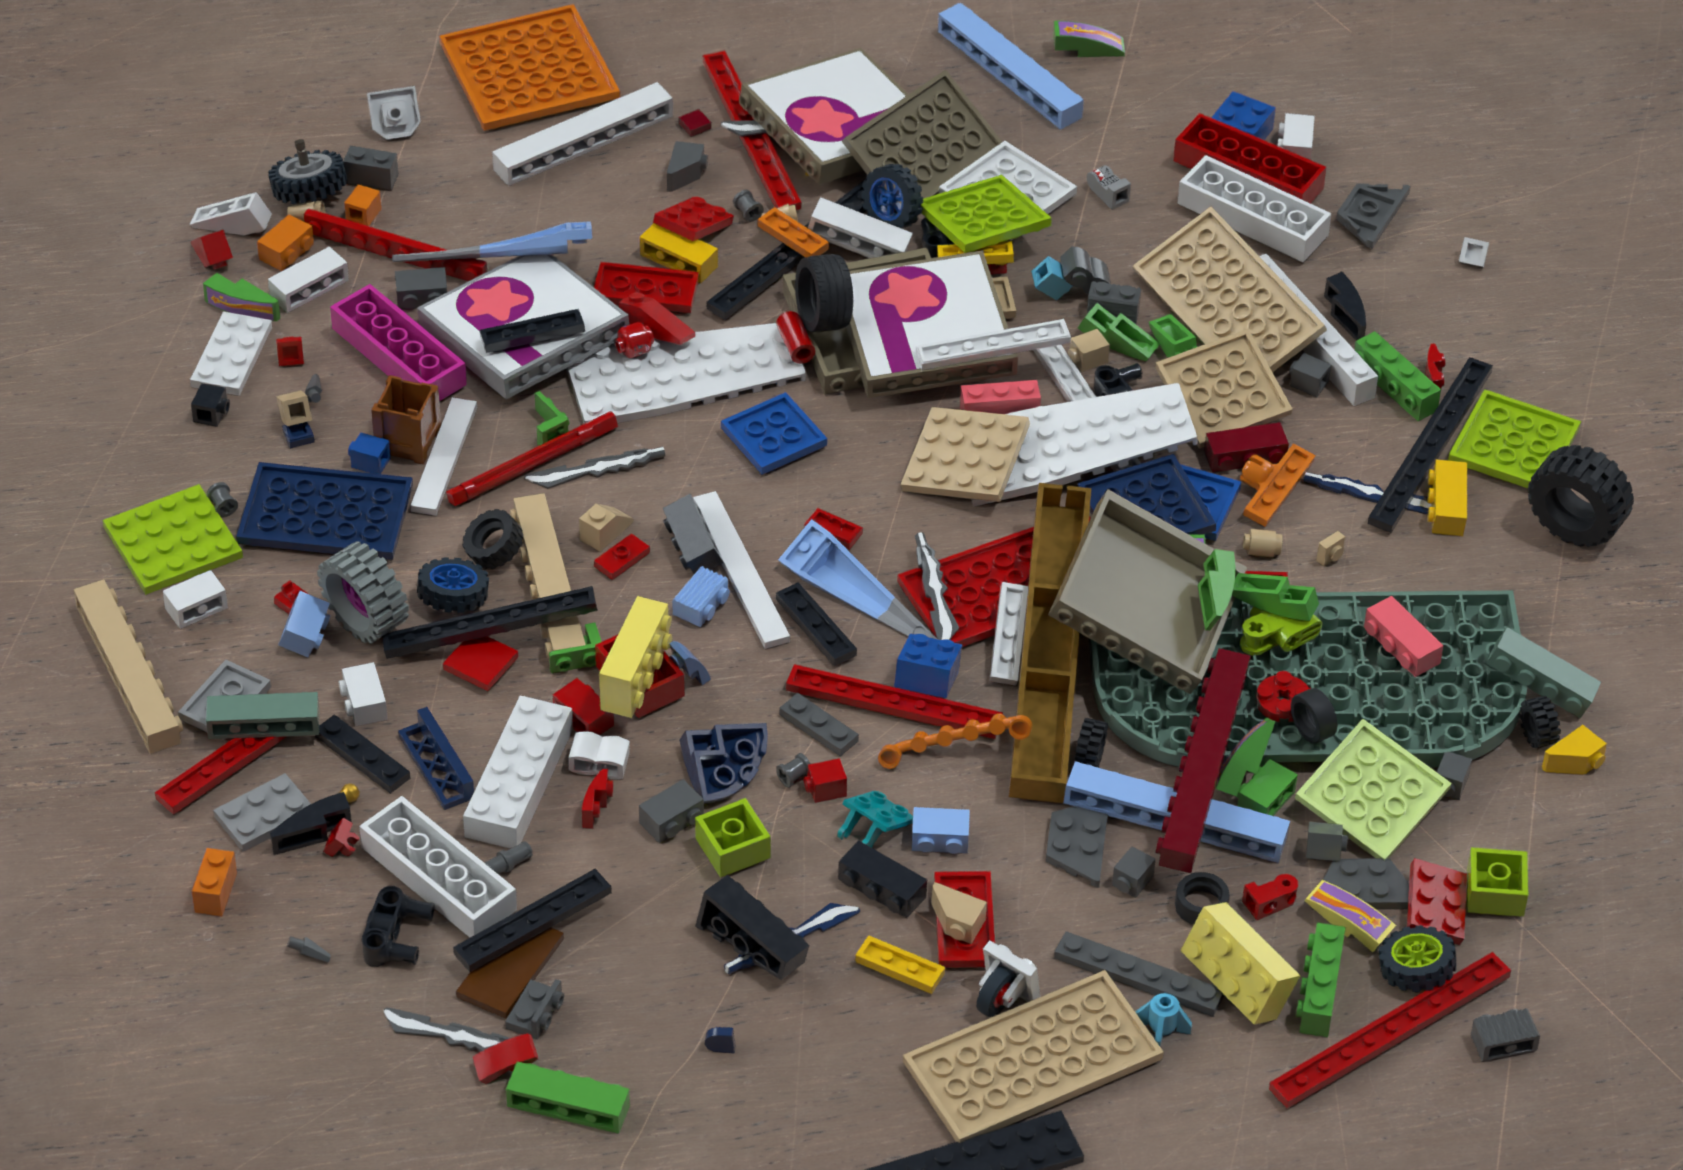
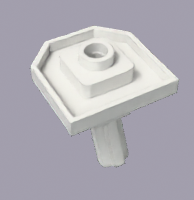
(394, 112)

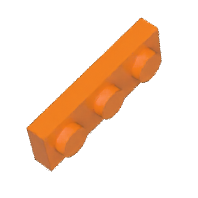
(792, 233)

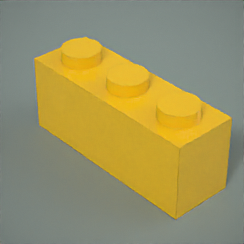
(678, 252)
(1448, 497)

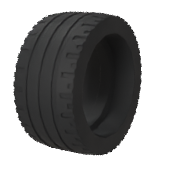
(824, 293)

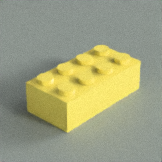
(635, 657)
(1240, 963)

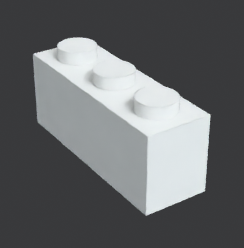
(308, 279)

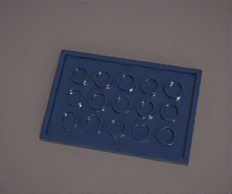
(324, 509)

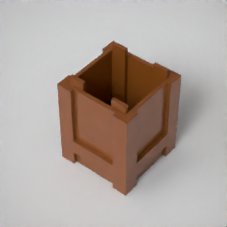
(407, 418)

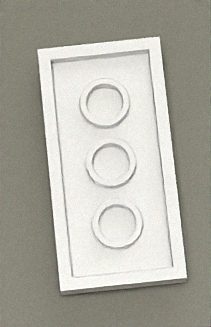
(231, 352)

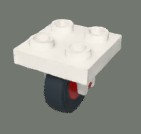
(1005, 980)

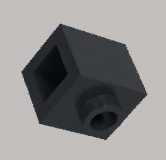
(210, 405)

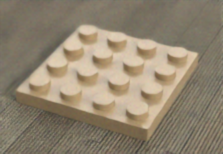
(1226, 385)
(965, 454)

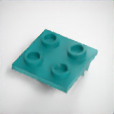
(877, 808)

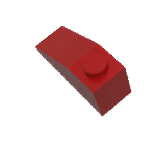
(661, 321)

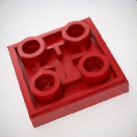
(480, 661)

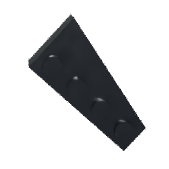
(751, 928)

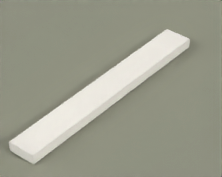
(1069, 381)
(743, 573)

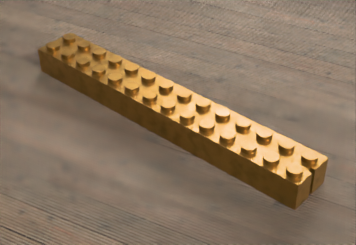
(1048, 649)

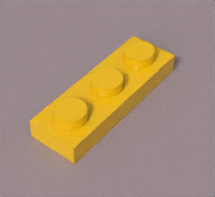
(996, 254)
(900, 964)

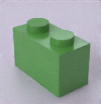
(1268, 789)

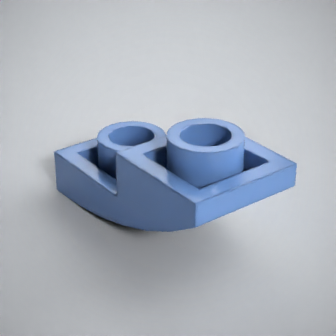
(688, 662)

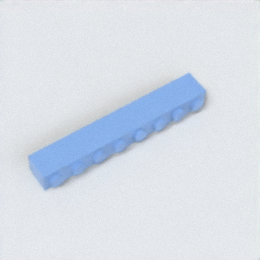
(1010, 65)
(1148, 805)

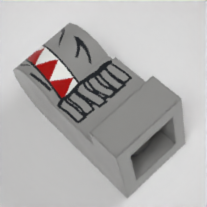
(1107, 185)

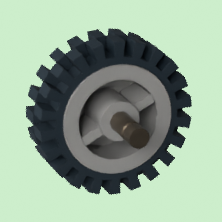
(307, 175)

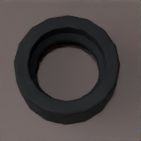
(1314, 715)
(1198, 882)

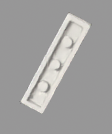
(1009, 633)

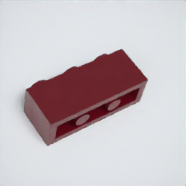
(1234, 447)

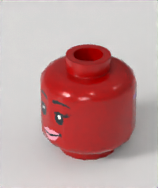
(634, 340)

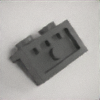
(535, 1008)

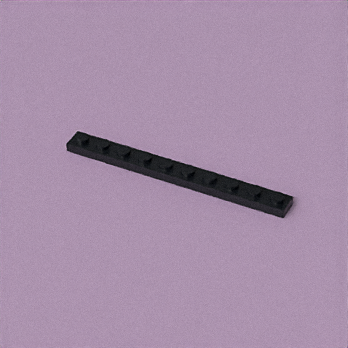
(769, 268)
(1430, 445)

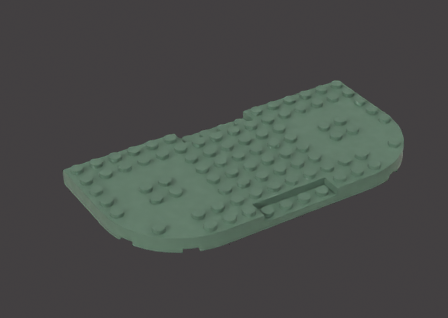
(1450, 708)

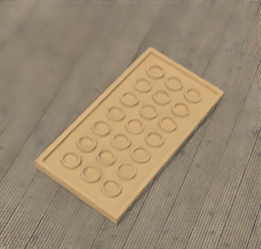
(1225, 287)
(1032, 1057)

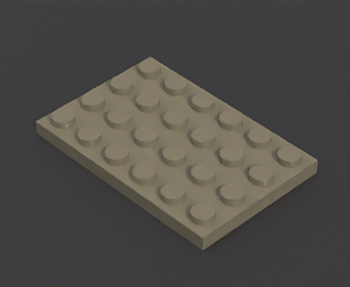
(928, 131)

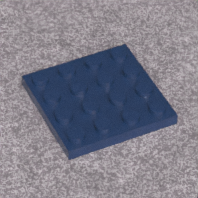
(1161, 490)

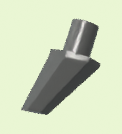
(313, 389)
(308, 948)

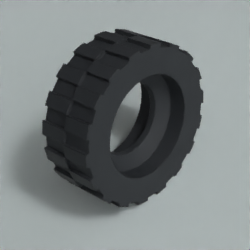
(482, 528)

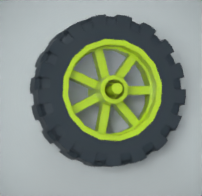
(1417, 949)

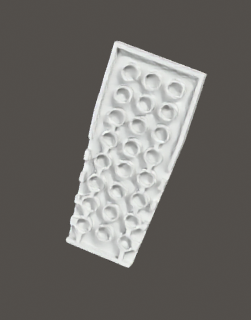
(682, 374)
(1097, 434)

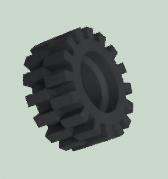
(1540, 722)
(1091, 742)

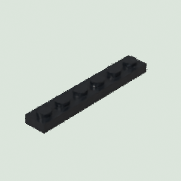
(532, 920)

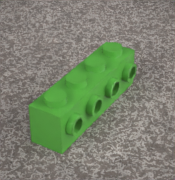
(1399, 376)
(1322, 979)

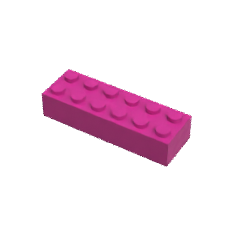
(396, 341)

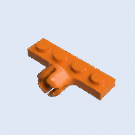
(1273, 482)

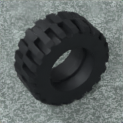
(1592, 477)

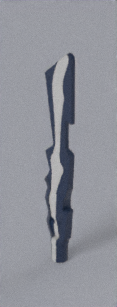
(1360, 490)
(824, 919)

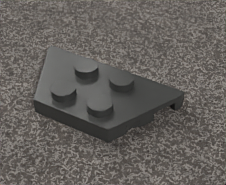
(1370, 210)
(1077, 842)
(1371, 880)

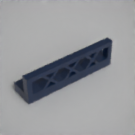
(444, 753)

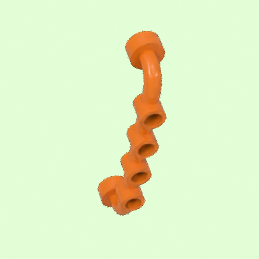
(1018, 726)

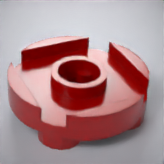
(1278, 685)

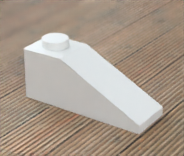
(236, 216)

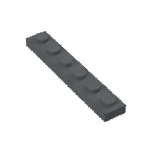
(1138, 973)

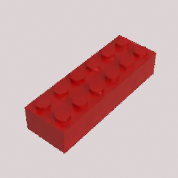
(1249, 155)

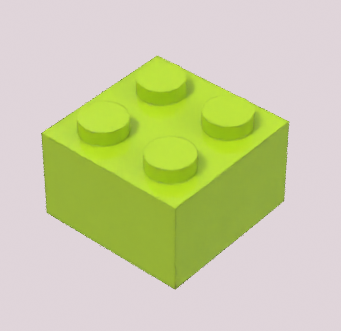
(733, 837)
(1497, 881)

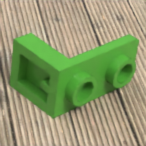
(555, 422)
(579, 656)

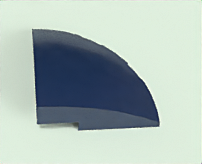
(723, 758)

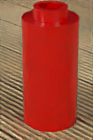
(795, 337)

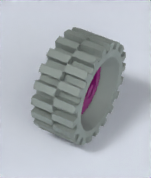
(363, 592)

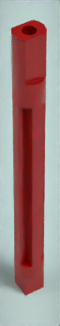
(532, 458)

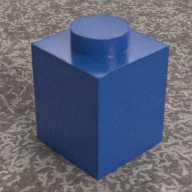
(369, 453)

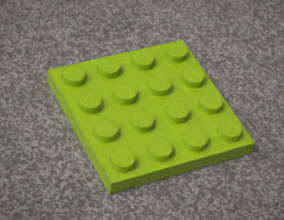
(984, 213)
(1511, 438)
(172, 539)

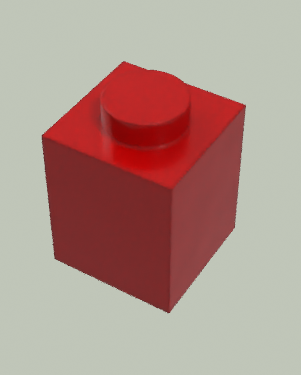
(826, 780)

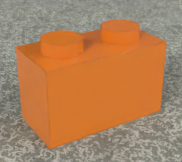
(285, 242)
(214, 882)

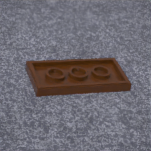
(502, 980)

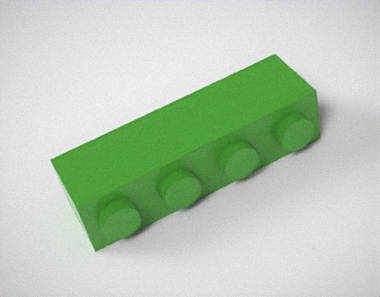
(568, 1097)

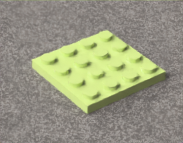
(1373, 790)

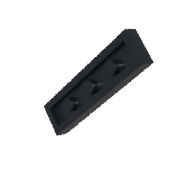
(532, 330)
(816, 624)
(363, 754)

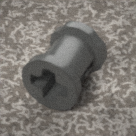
(751, 209)
(220, 495)
(793, 770)

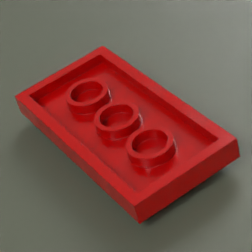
(669, 287)
(958, 953)

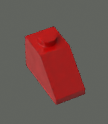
(213, 249)

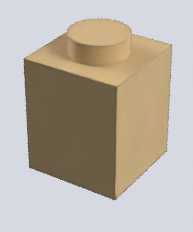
(1089, 350)
(294, 408)

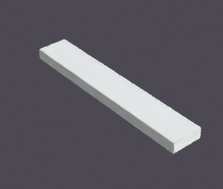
(993, 344)
(443, 456)

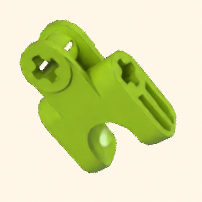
(1268, 630)

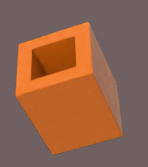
(363, 205)

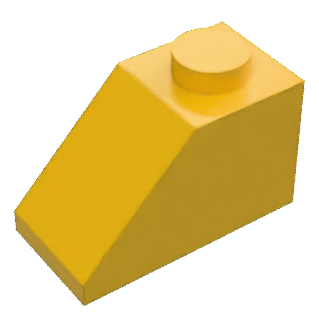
(1575, 753)

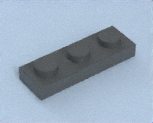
(819, 724)

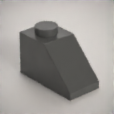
(685, 164)

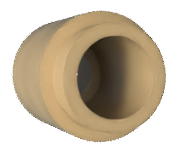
(1262, 543)

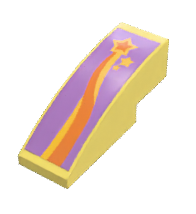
(1349, 911)

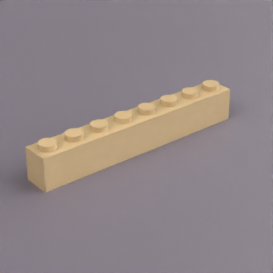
(545, 568)
(127, 666)

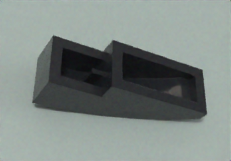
(1346, 304)
(310, 824)

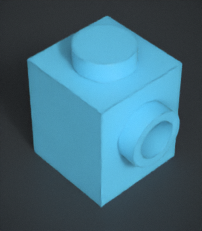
(1050, 279)

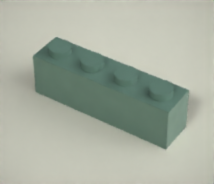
(1543, 672)
(262, 715)

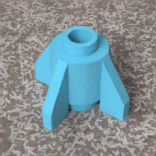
(1164, 1016)

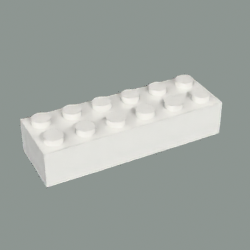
(1255, 208)
(518, 772)
(437, 867)

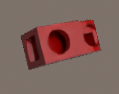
(1270, 896)

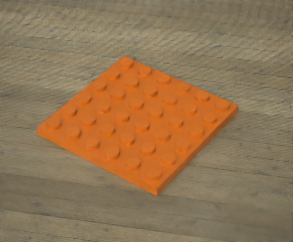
(529, 67)

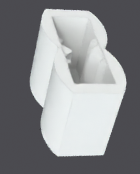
(593, 753)

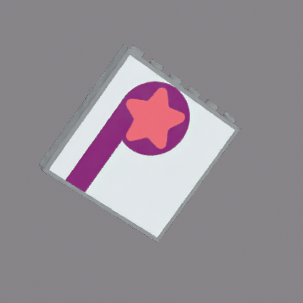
(518, 292)

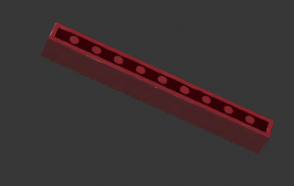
(1204, 761)

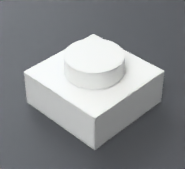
(1474, 252)

